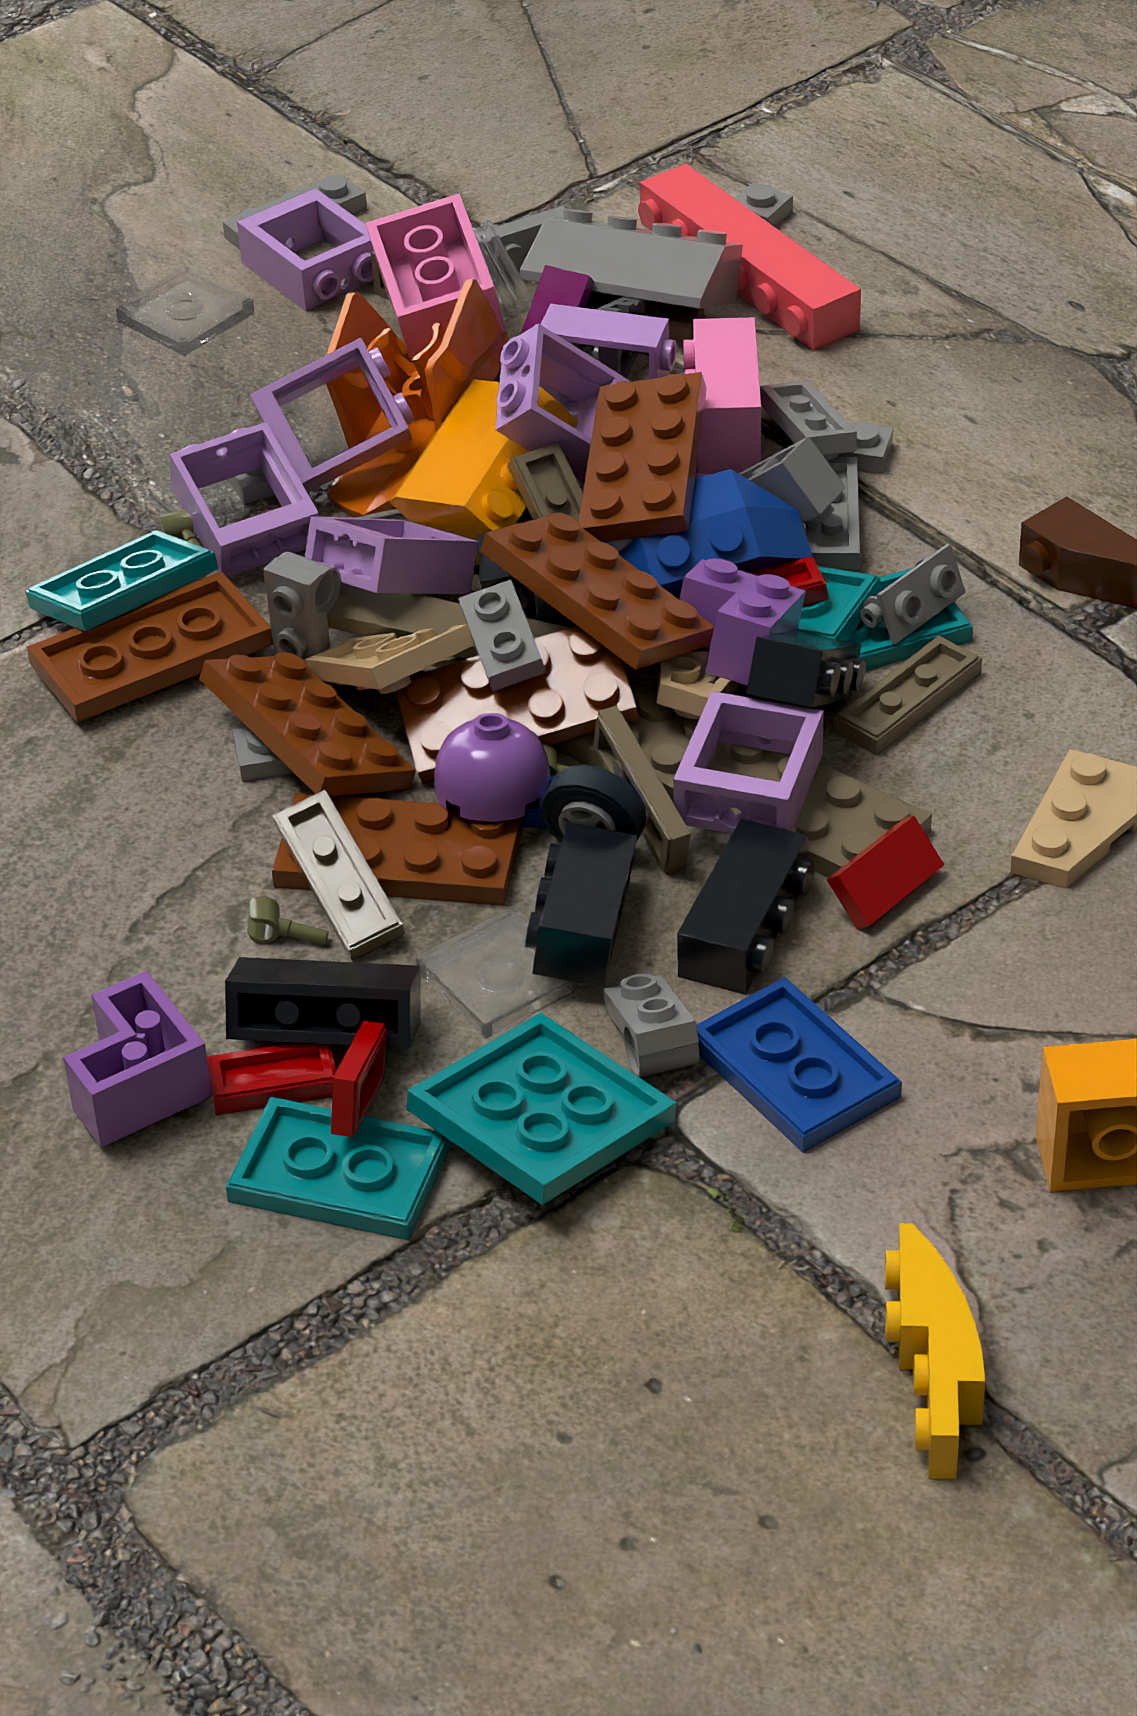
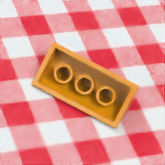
(463, 472)

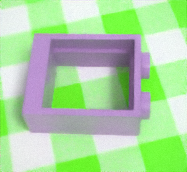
(274, 235)
(611, 331)
(547, 357)
(302, 381)
(256, 538)
(393, 555)
(707, 795)

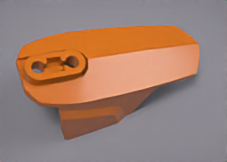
(428, 384)

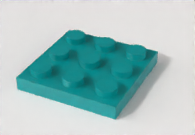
(541, 1107)

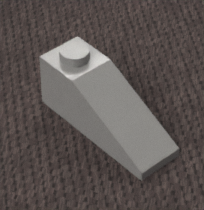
(800, 479)

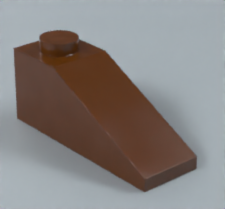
(1080, 553)

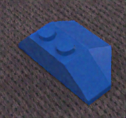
(727, 522)

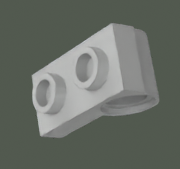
(298, 603)
(502, 635)
(654, 1024)

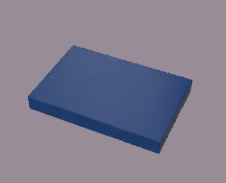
(795, 1064)

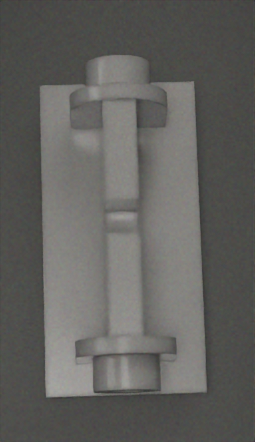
(915, 595)

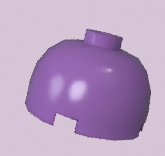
(491, 769)

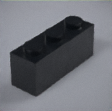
(805, 669)
(581, 904)
(744, 906)
(321, 1000)

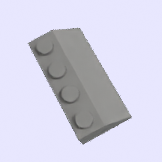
(639, 261)

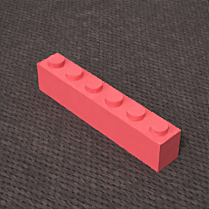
(774, 270)

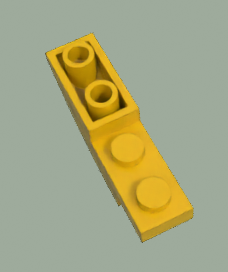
(938, 1344)

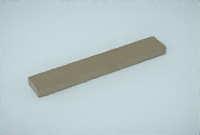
(404, 614)

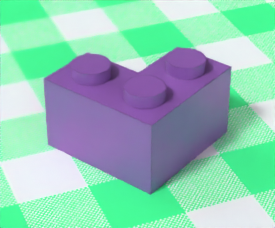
(740, 610)
(142, 1065)

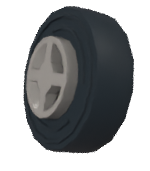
(592, 799)

